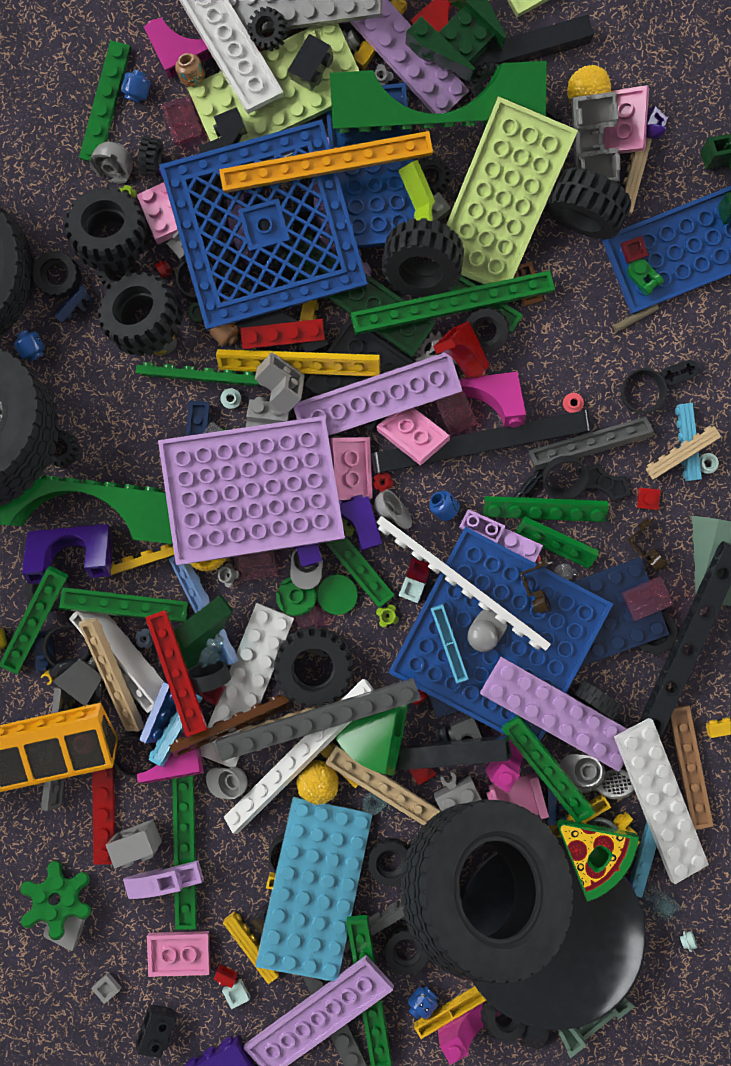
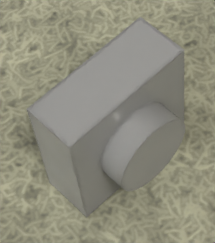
(106, 988)

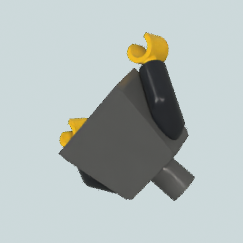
(78, 680)

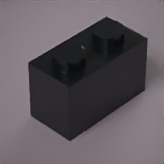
(311, 62)

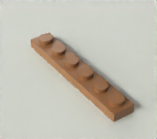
(690, 767)

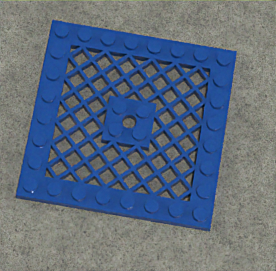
(271, 146)

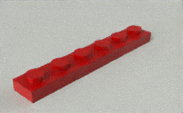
(176, 673)
(103, 814)

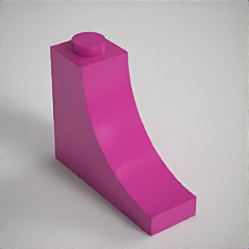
(171, 46)
(501, 393)
(182, 766)
(506, 772)
(459, 1033)

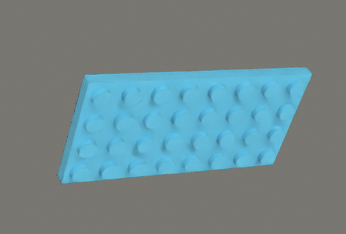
(314, 890)

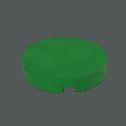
(337, 594)
(294, 600)

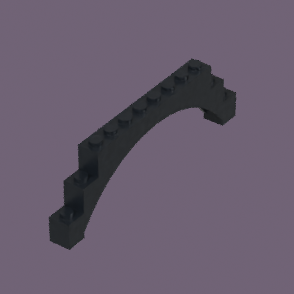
(230, 129)

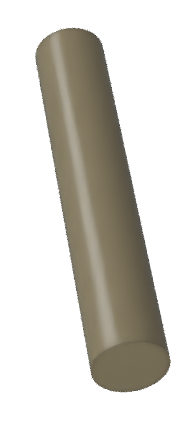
(635, 317)

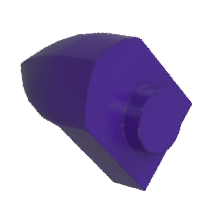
(655, 123)

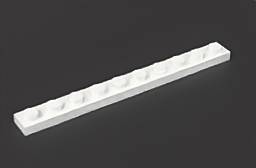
(469, 589)
(286, 770)

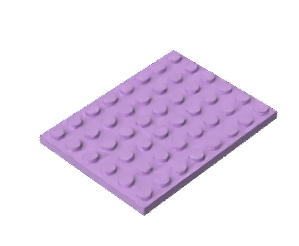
(250, 490)

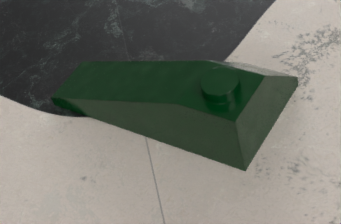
(203, 625)

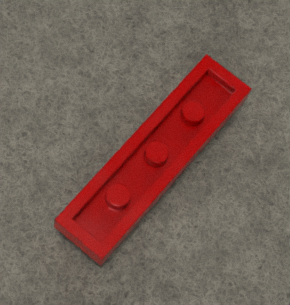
(282, 334)

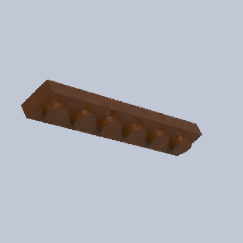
(223, 728)

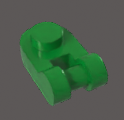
(638, 271)

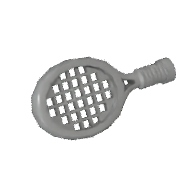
(604, 792)

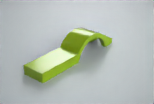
(418, 190)

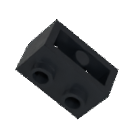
(155, 1031)

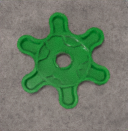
(67, 907)

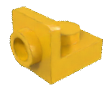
(622, 822)

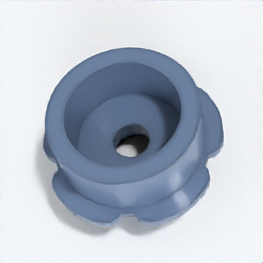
(141, 642)

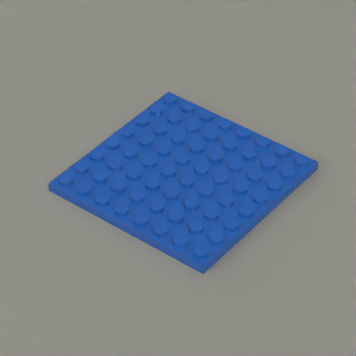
(496, 572)

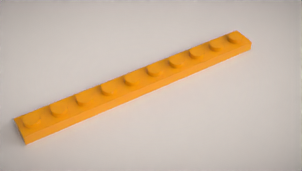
(326, 162)

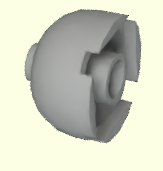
(113, 161)

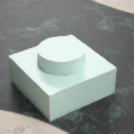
(411, 589)
(237, 994)

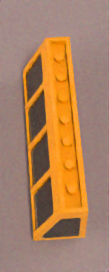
(56, 746)

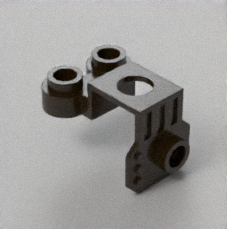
(657, 559)
(541, 603)

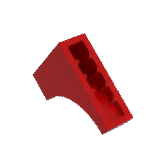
(435, 14)
(465, 349)

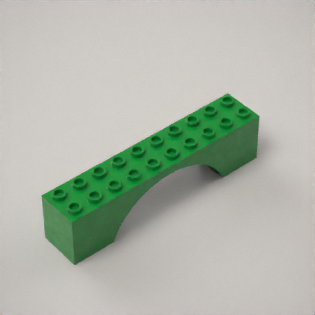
(364, 103)
(141, 509)

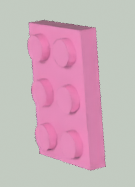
(631, 122)
(158, 212)
(413, 434)
(352, 466)
(178, 953)

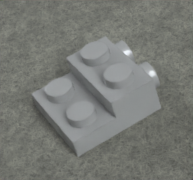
(262, 413)

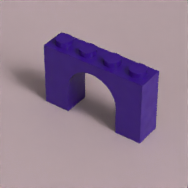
(361, 517)
(45, 544)
(228, 1053)

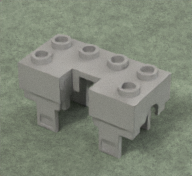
(590, 117)

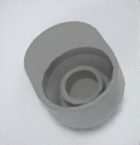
(391, 508)
(306, 577)
(485, 631)
(583, 770)
(226, 782)

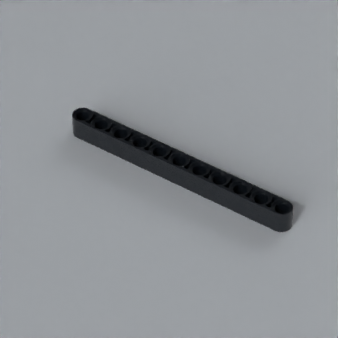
(489, 440)

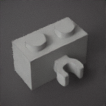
(456, 792)

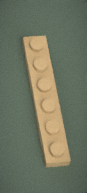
(111, 674)
(382, 786)

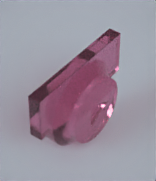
(315, 617)

